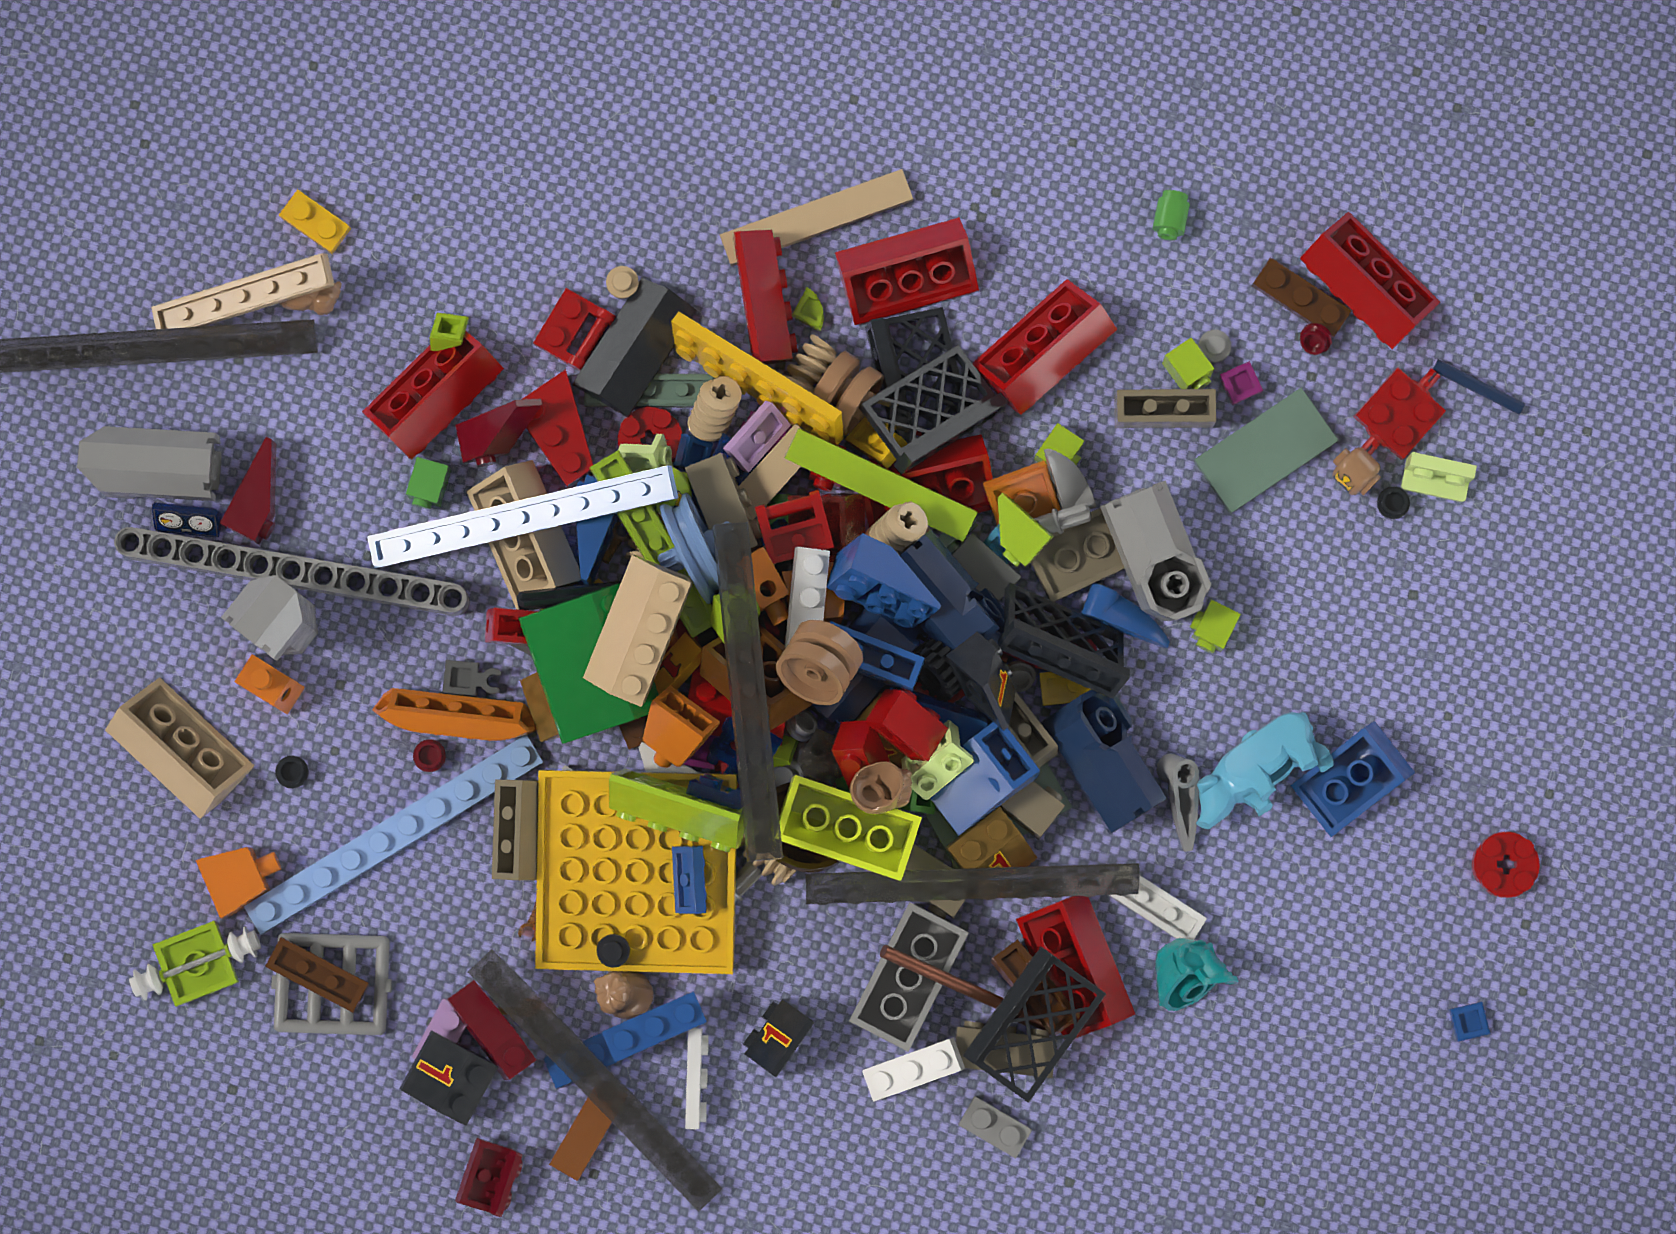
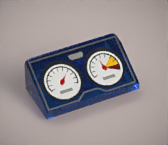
(186, 520)

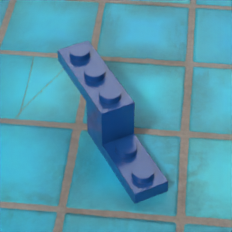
(638, 1033)

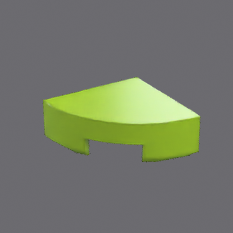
(809, 310)

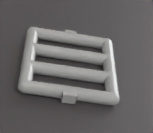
(346, 1024)

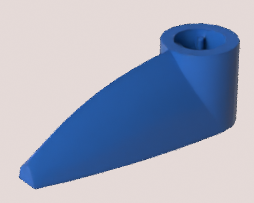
(1121, 614)

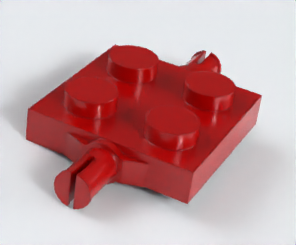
(1399, 413)

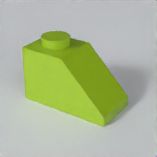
(1020, 532)

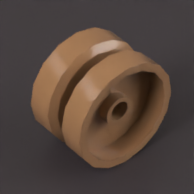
(848, 388)
(819, 662)

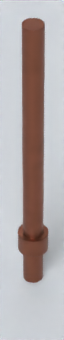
(950, 981)

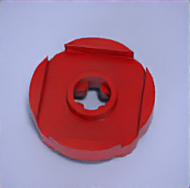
(650, 419)
(1519, 850)

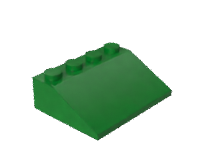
(561, 648)

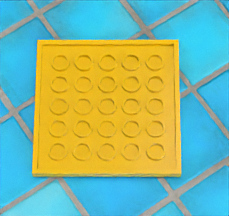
(618, 879)

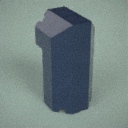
(962, 607)
(862, 688)
(1103, 759)

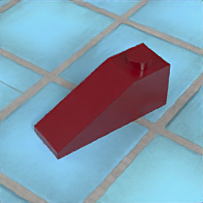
(495, 431)
(254, 501)
(491, 1030)

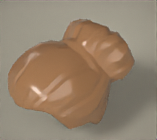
(320, 301)
(881, 788)
(623, 993)

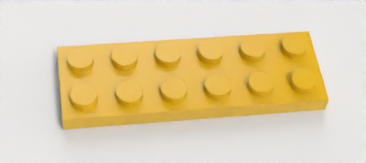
(756, 379)

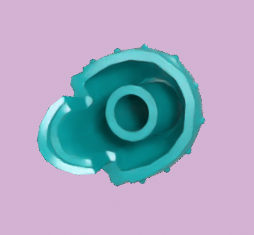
(1188, 972)

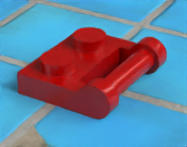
(565, 324)
(810, 533)

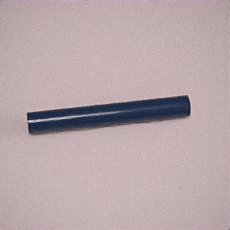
(1478, 387)

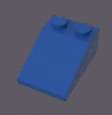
(593, 540)
(1362, 775)

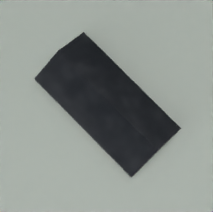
(633, 348)

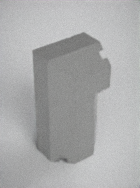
(151, 463)
(1157, 553)
(273, 617)

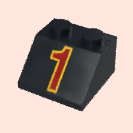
(984, 677)
(778, 1037)
(448, 1077)

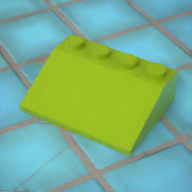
(669, 806)

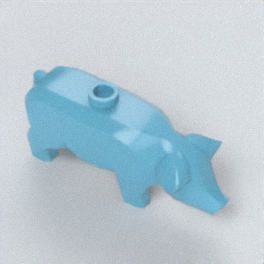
(1258, 764)

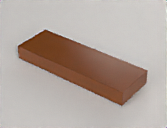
(581, 1141)

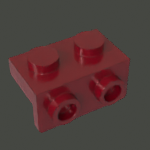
(489, 1177)

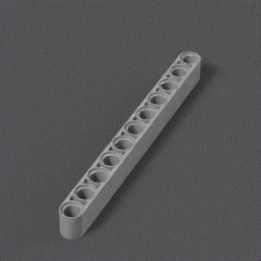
(279, 562)

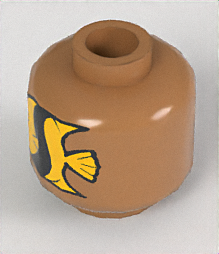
(1356, 471)

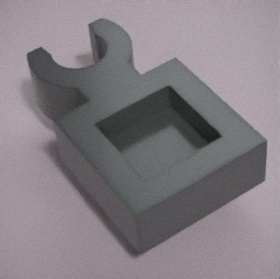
(464, 678)

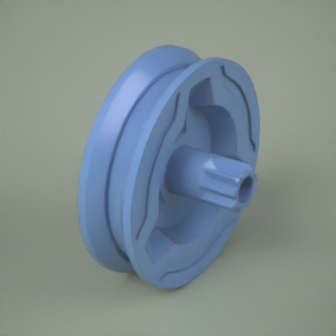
(693, 546)

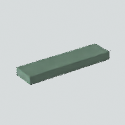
(666, 391)

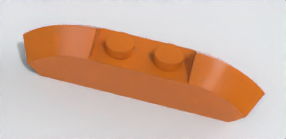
(455, 715)

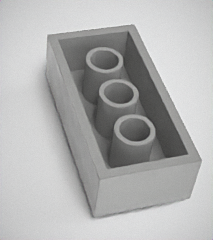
(899, 998)

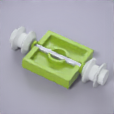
(195, 963)

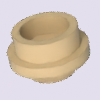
(622, 282)

